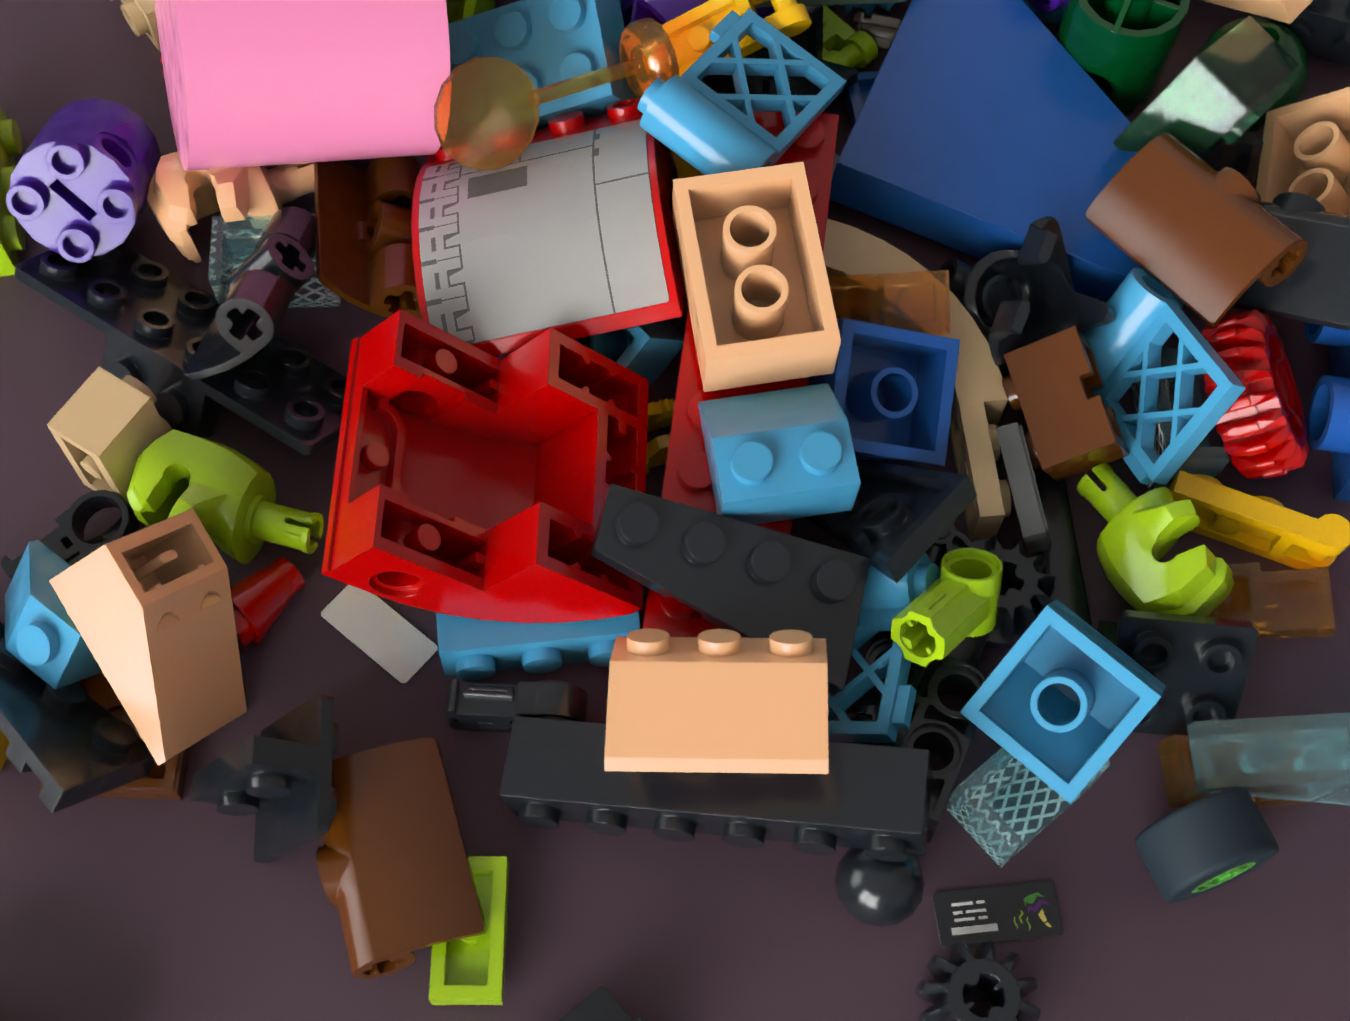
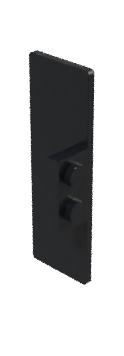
(154, 331)

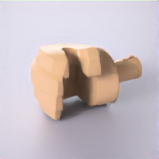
(185, 196)

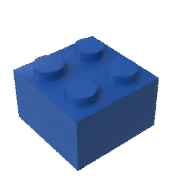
(895, 392)

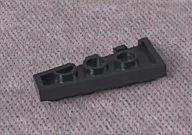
(735, 571)
(65, 737)

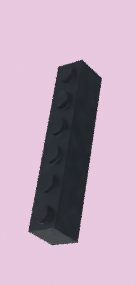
(867, 800)

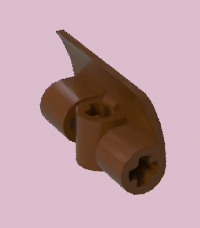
(1194, 227)
(367, 233)
(397, 857)

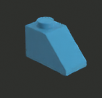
(38, 624)

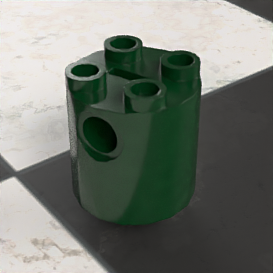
(1122, 43)

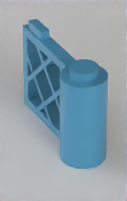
(720, 130)
(1132, 351)
(880, 604)

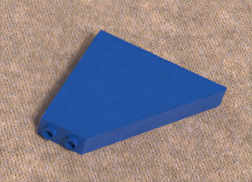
(982, 134)

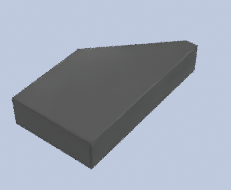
(1024, 488)

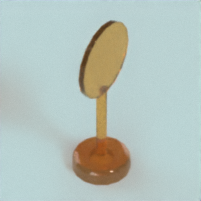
(492, 109)

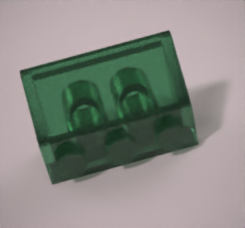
(1216, 92)

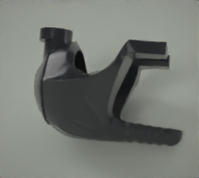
(1025, 292)

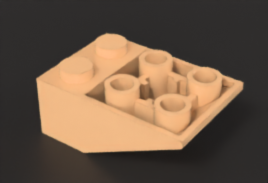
(161, 630)

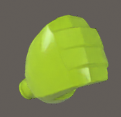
(226, 492)
(1139, 535)

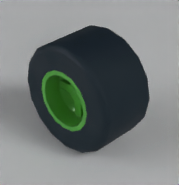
(1206, 844)

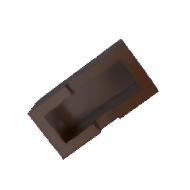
(1064, 418)

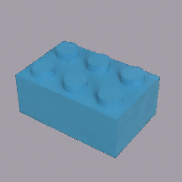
(550, 45)

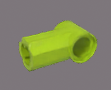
(952, 608)

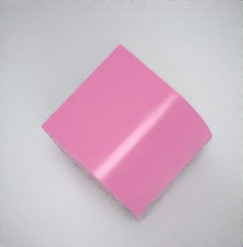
(302, 79)

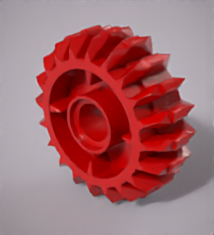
(1267, 422)

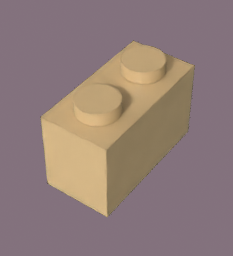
(107, 429)

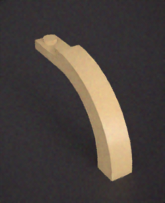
(978, 382)

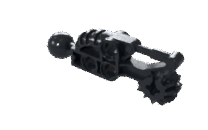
(891, 891)

